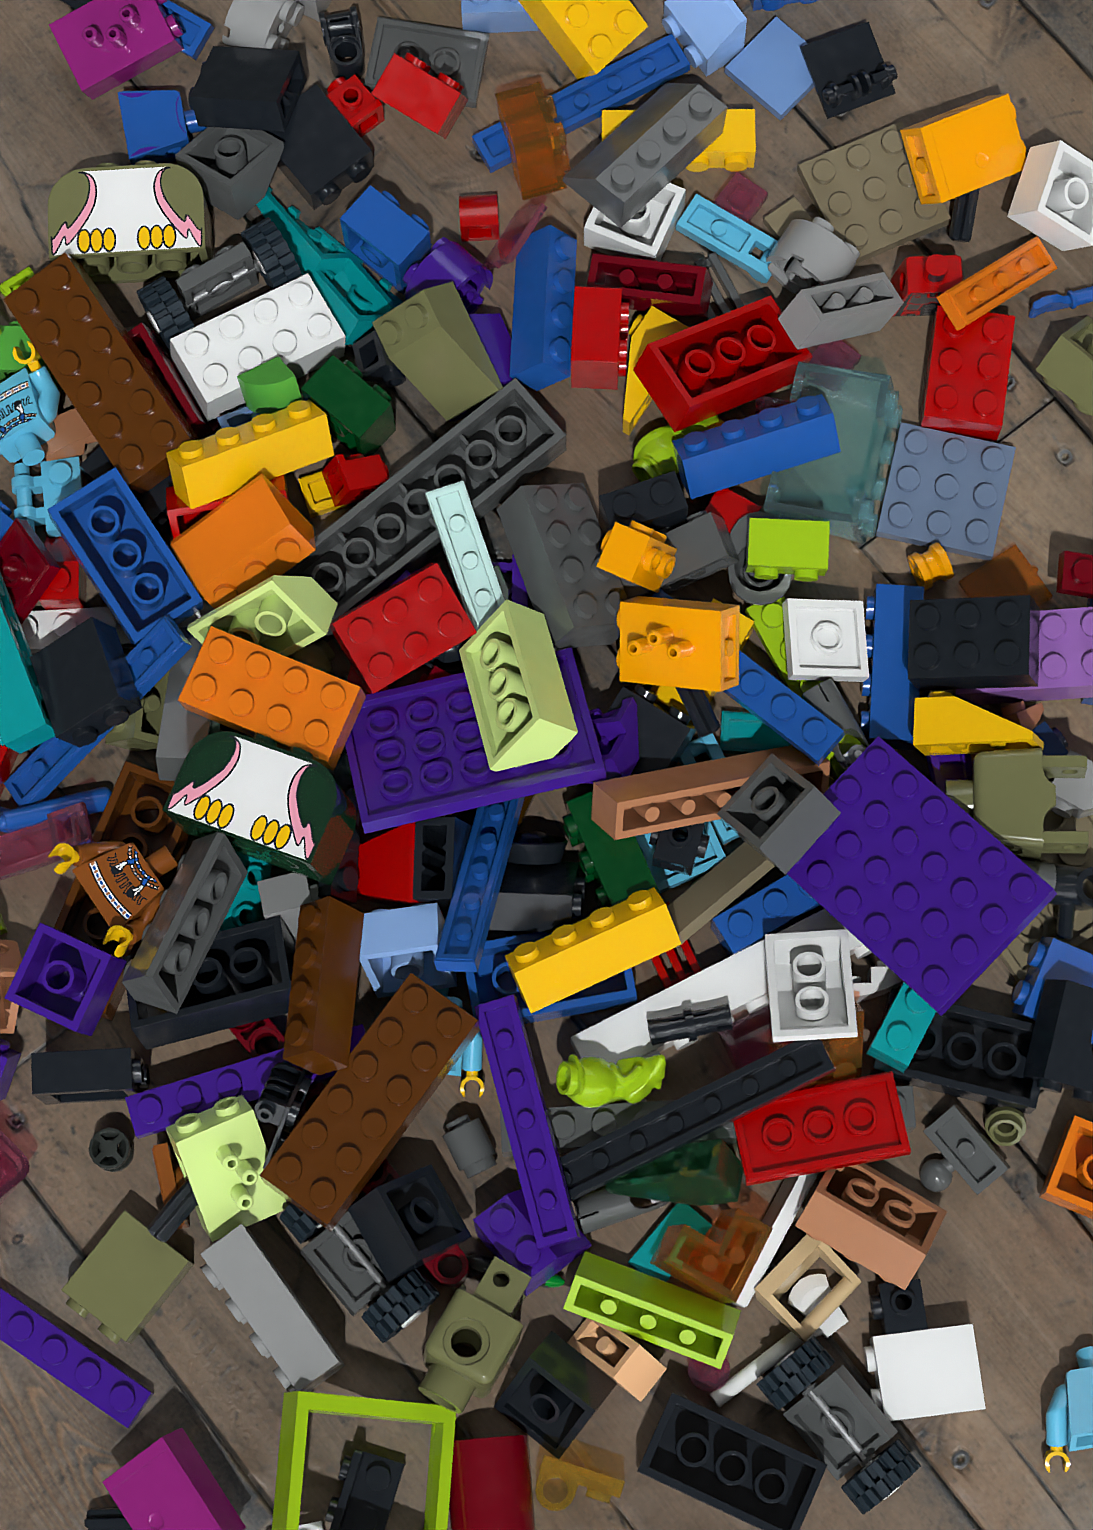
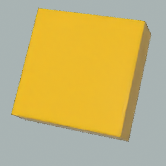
(317, 495)

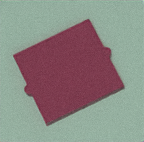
(515, 236)

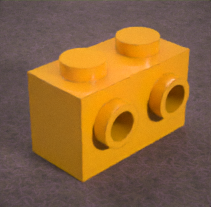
(637, 555)

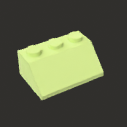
(275, 614)

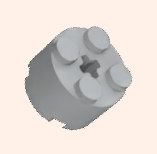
(262, 23)
(810, 256)

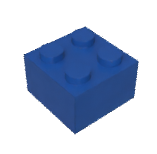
(385, 236)

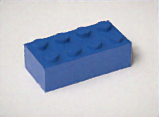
(124, 556)
(496, 981)

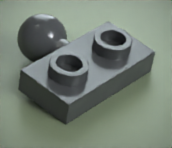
(964, 1151)

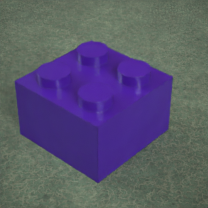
(65, 979)

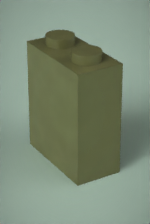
(125, 1279)

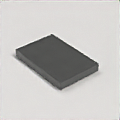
(446, 50)

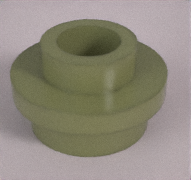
(1005, 1133)

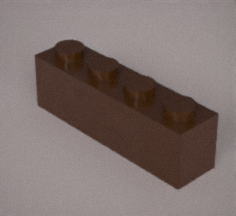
(323, 986)

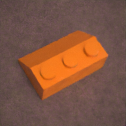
(243, 542)

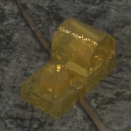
(598, 1485)

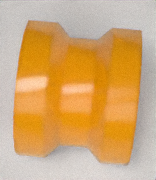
(930, 566)

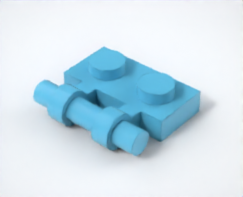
(57, 481)

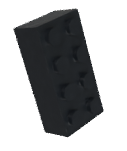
(238, 983)
(971, 1058)
(731, 1467)

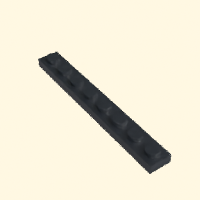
(695, 1115)

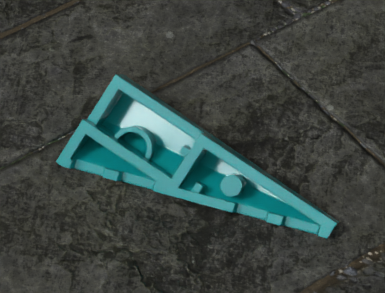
(336, 272)

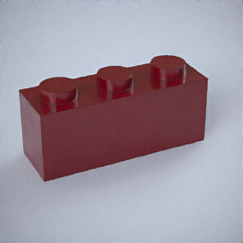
(648, 283)
(165, 370)

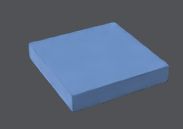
(773, 69)

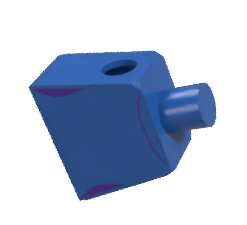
(156, 124)

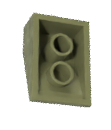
(439, 350)

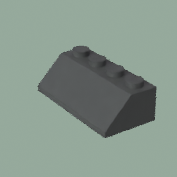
(648, 150)
(185, 923)

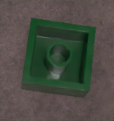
(355, 411)

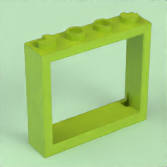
(293, 1444)

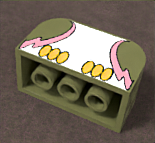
(130, 221)

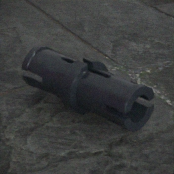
(689, 1024)

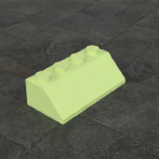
(517, 688)

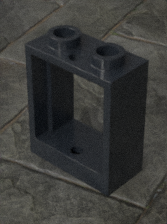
(88, 1075)

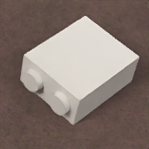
(925, 1372)

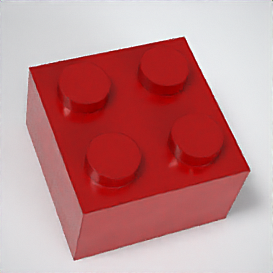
(419, 95)
(599, 338)

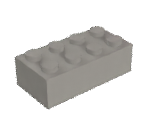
(272, 1310)

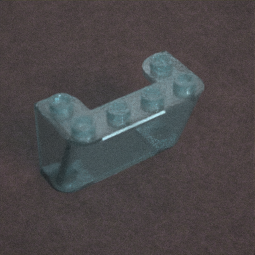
(850, 482)

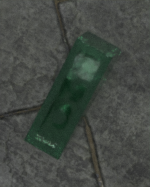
(689, 1175)

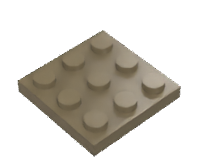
(871, 193)

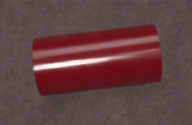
(491, 1484)

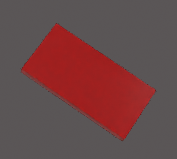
(823, 1129)

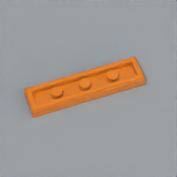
(997, 283)

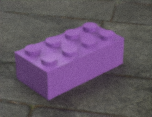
(1063, 662)

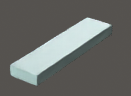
(465, 552)

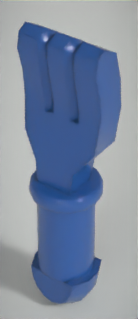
(1058, 302)

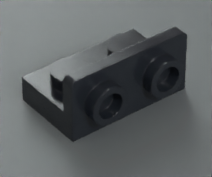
(366, 1493)

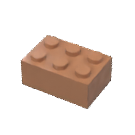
(872, 1221)

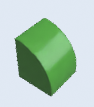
(269, 387)

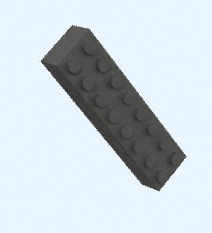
(393, 526)

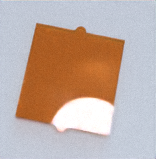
(1006, 576)

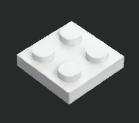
(825, 640)

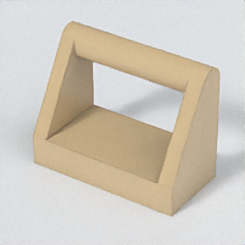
(790, 1270)

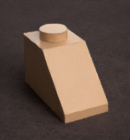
(618, 1357)

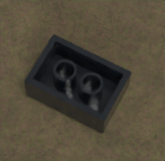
(974, 643)

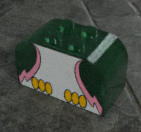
(265, 802)

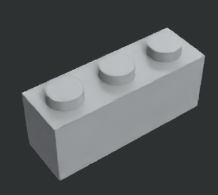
(840, 310)

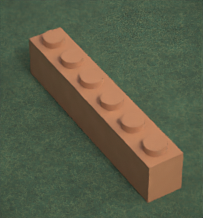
(687, 792)

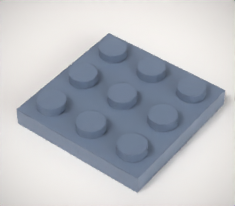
(946, 491)

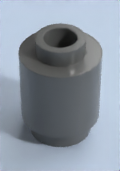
(469, 1145)

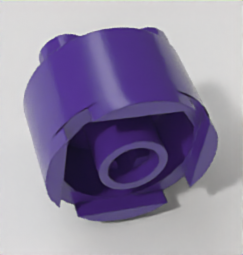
(446, 264)

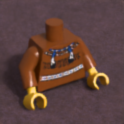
(119, 884)

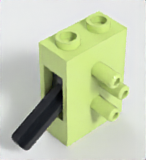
(221, 1167)

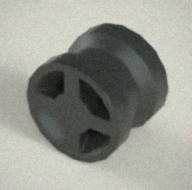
(105, 1144)

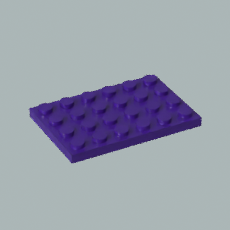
(423, 754)
(917, 877)

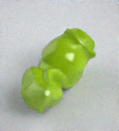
(655, 451)
(598, 1082)

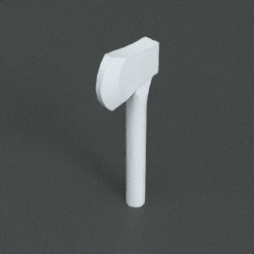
(804, 1298)

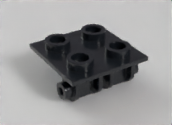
(848, 70)
(279, 1101)

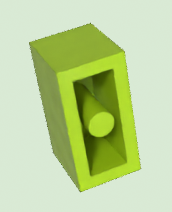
(787, 548)

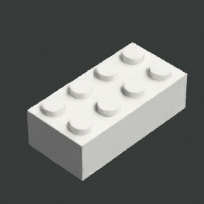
(280, 323)

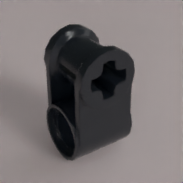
(343, 39)

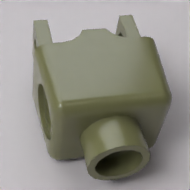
(1013, 796)
(483, 1323)

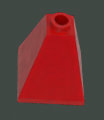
(388, 868)

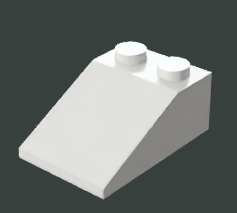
(810, 985)

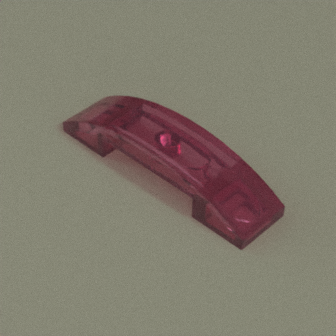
(30, 846)

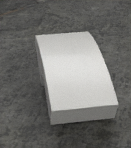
(880, 982)

